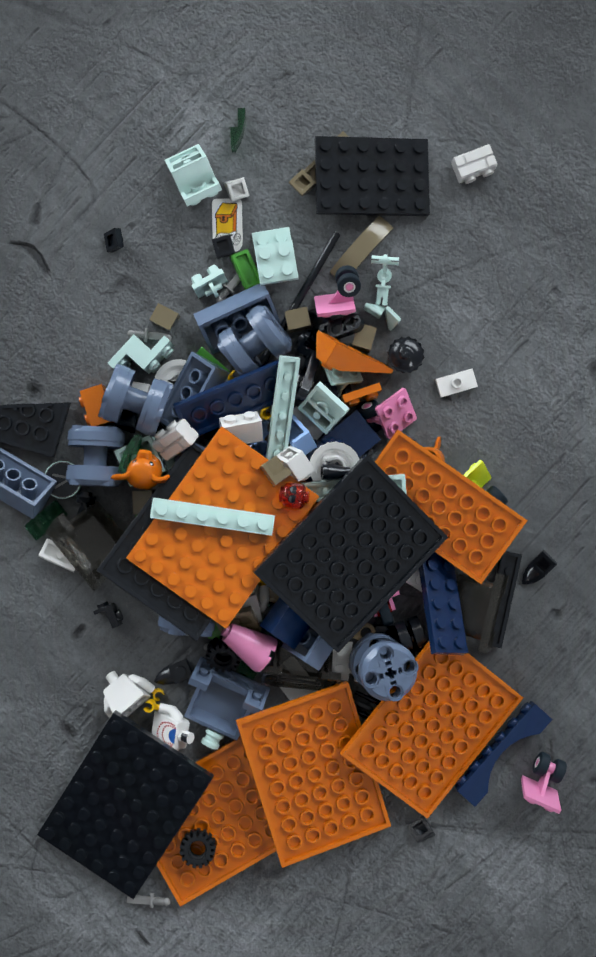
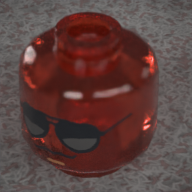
(293, 496)

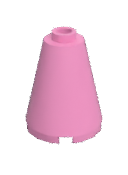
(250, 645)

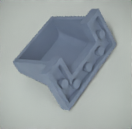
(223, 698)

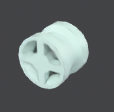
(212, 739)

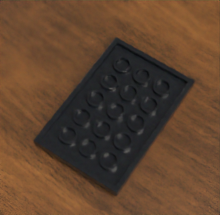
(371, 176)

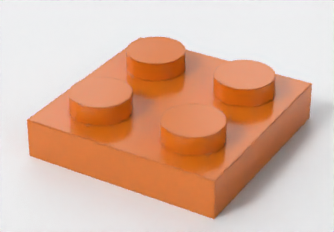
(369, 393)

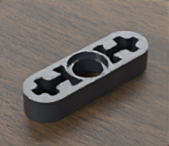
(345, 330)
(306, 376)

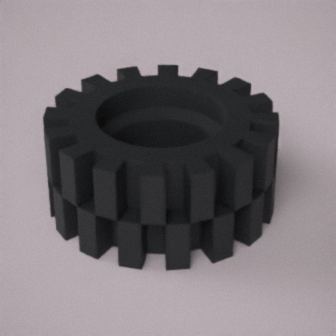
(218, 661)
(189, 856)

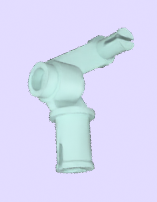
(384, 276)

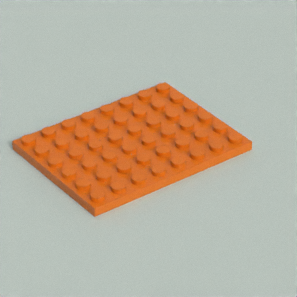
(212, 564)
(434, 731)
(303, 782)
(232, 815)

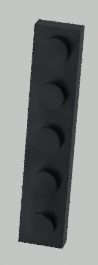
(508, 565)

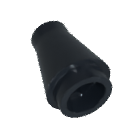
(333, 472)

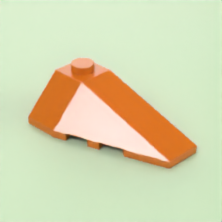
(345, 358)

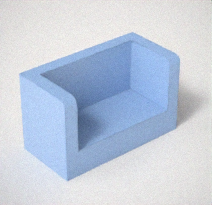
(301, 437)

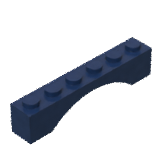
(528, 722)

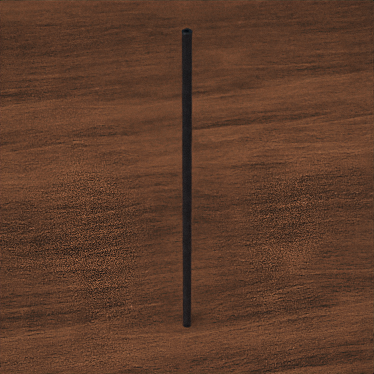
(306, 286)

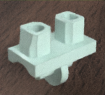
(209, 284)

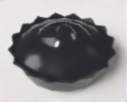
(405, 354)

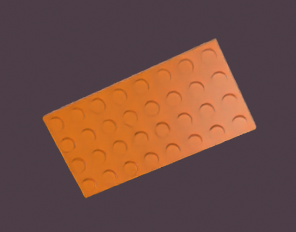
(473, 519)

